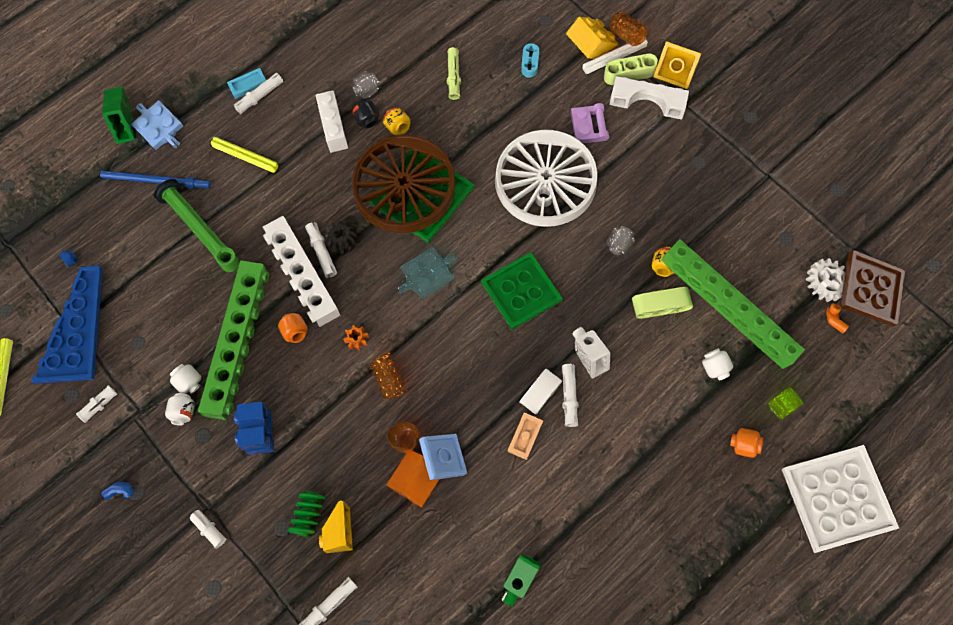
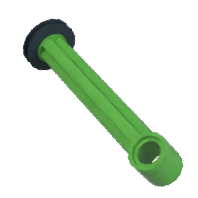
(169, 193)

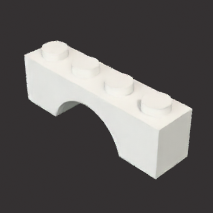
(670, 99)

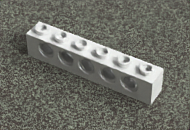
(281, 230)

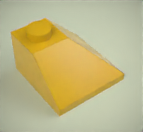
(337, 530)

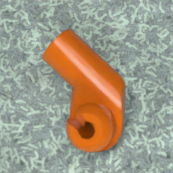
(833, 318)

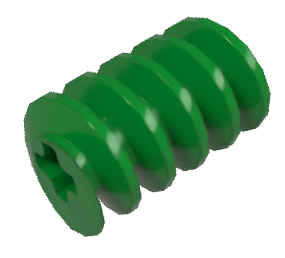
(306, 513)

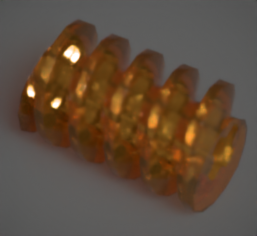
(628, 29)
(386, 377)

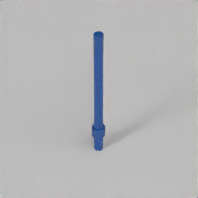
(190, 182)

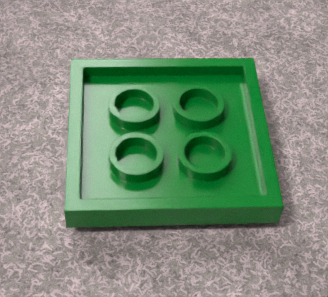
(521, 291)

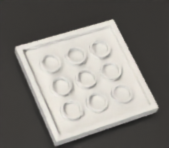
(839, 498)

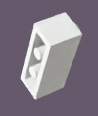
(331, 121)

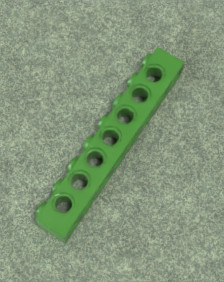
(246, 273)
(732, 305)

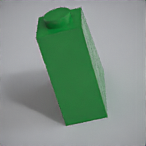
(118, 114)

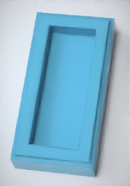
(246, 83)

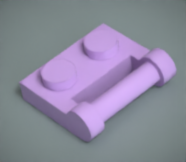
(583, 123)

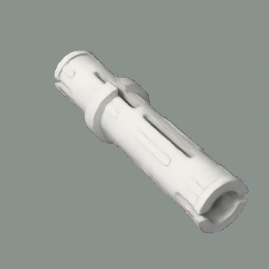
(254, 96)
(317, 241)
(570, 401)
(330, 603)

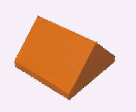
(412, 479)

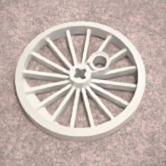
(554, 174)

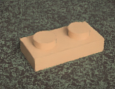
(525, 436)

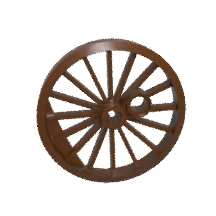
(403, 183)

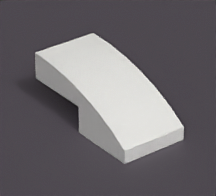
(540, 391)

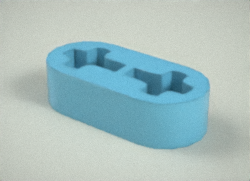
(530, 60)

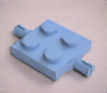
(157, 125)

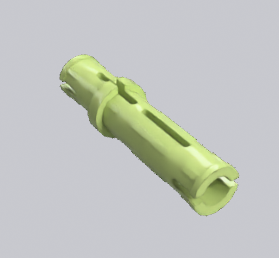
(453, 73)

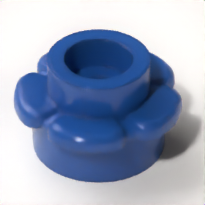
(68, 257)

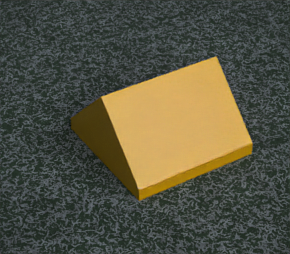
(677, 65)

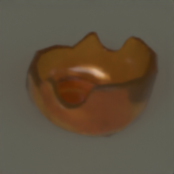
(403, 437)

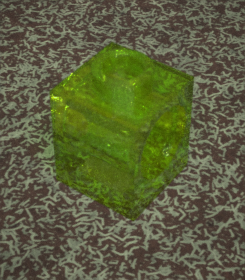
(785, 403)

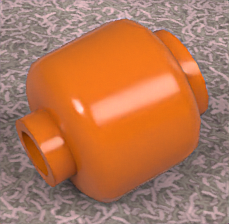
(292, 328)
(747, 442)

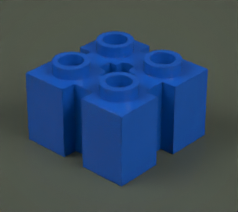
(254, 428)

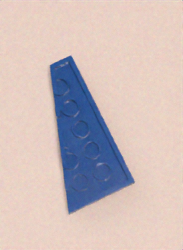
(75, 336)

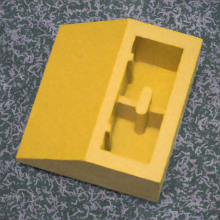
(592, 37)

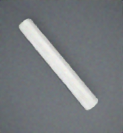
(618, 53)

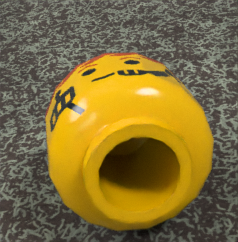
(396, 121)
(658, 266)

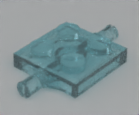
(427, 273)

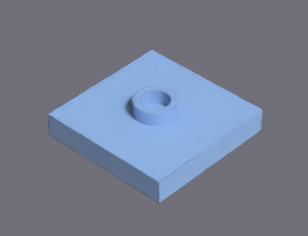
(443, 456)

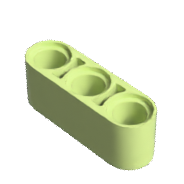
(642, 67)
(662, 302)

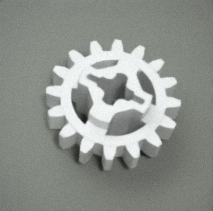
(826, 279)

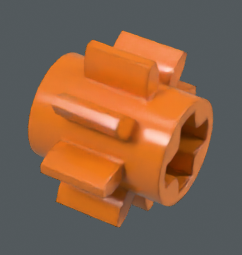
(351, 337)

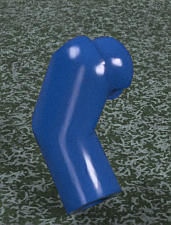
(118, 488)

